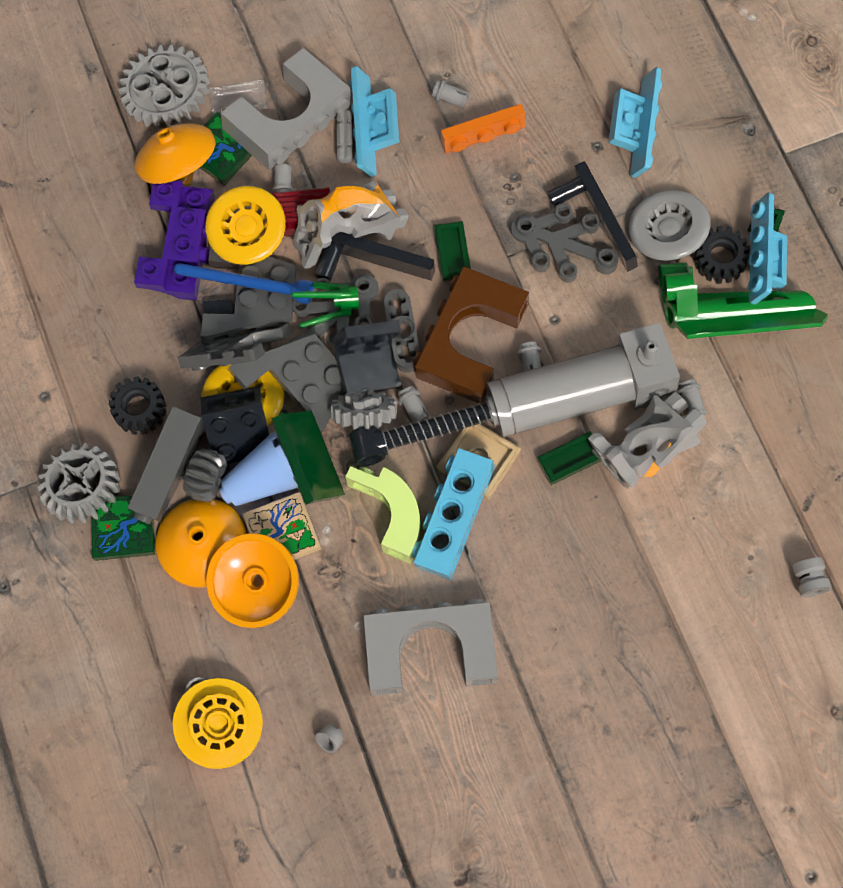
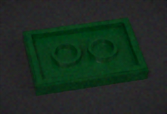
(308, 456)

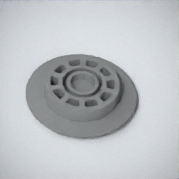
(671, 233)

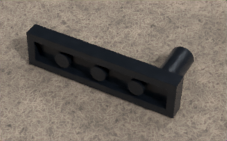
(586, 183)
(374, 253)

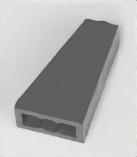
(166, 465)

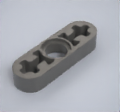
(406, 319)

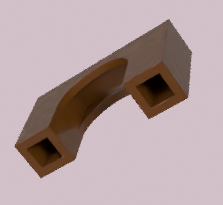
(470, 296)

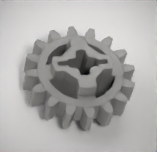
(364, 409)

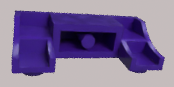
(184, 240)

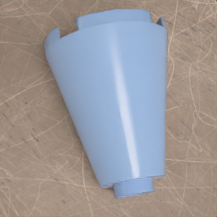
(259, 474)

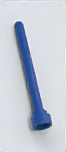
(246, 281)

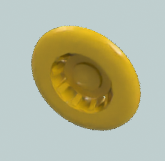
(246, 225)
(221, 378)
(217, 723)

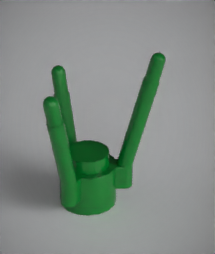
(343, 296)

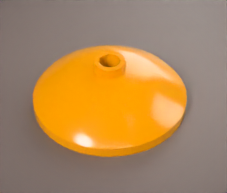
(174, 153)
(189, 559)
(232, 580)

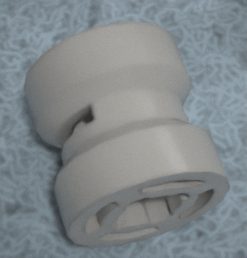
(812, 577)

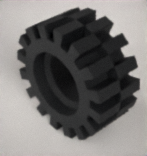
(722, 270)
(129, 391)

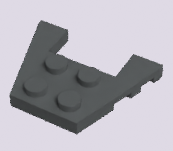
(252, 306)
(232, 349)
(303, 370)

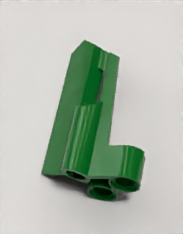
(731, 312)

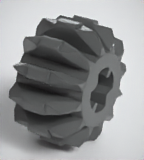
(204, 475)

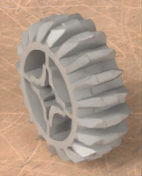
(84, 467)

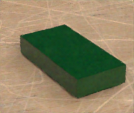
(452, 249)
(568, 459)

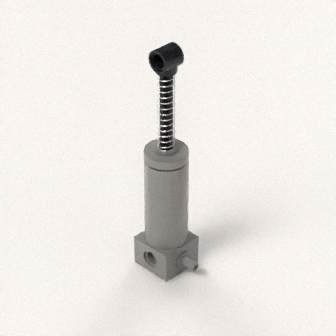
(548, 394)

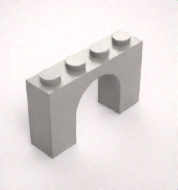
(274, 140)
(389, 631)

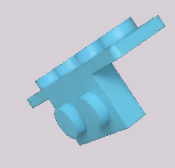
(374, 120)
(634, 121)
(768, 251)

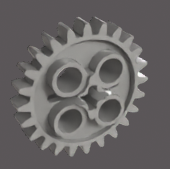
(169, 69)

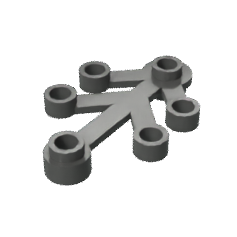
(561, 240)
(316, 308)

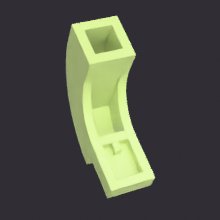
(398, 497)

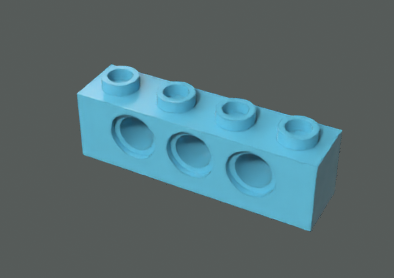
(444, 561)

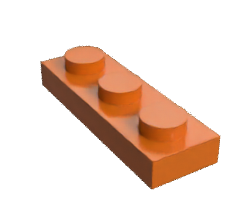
(483, 129)

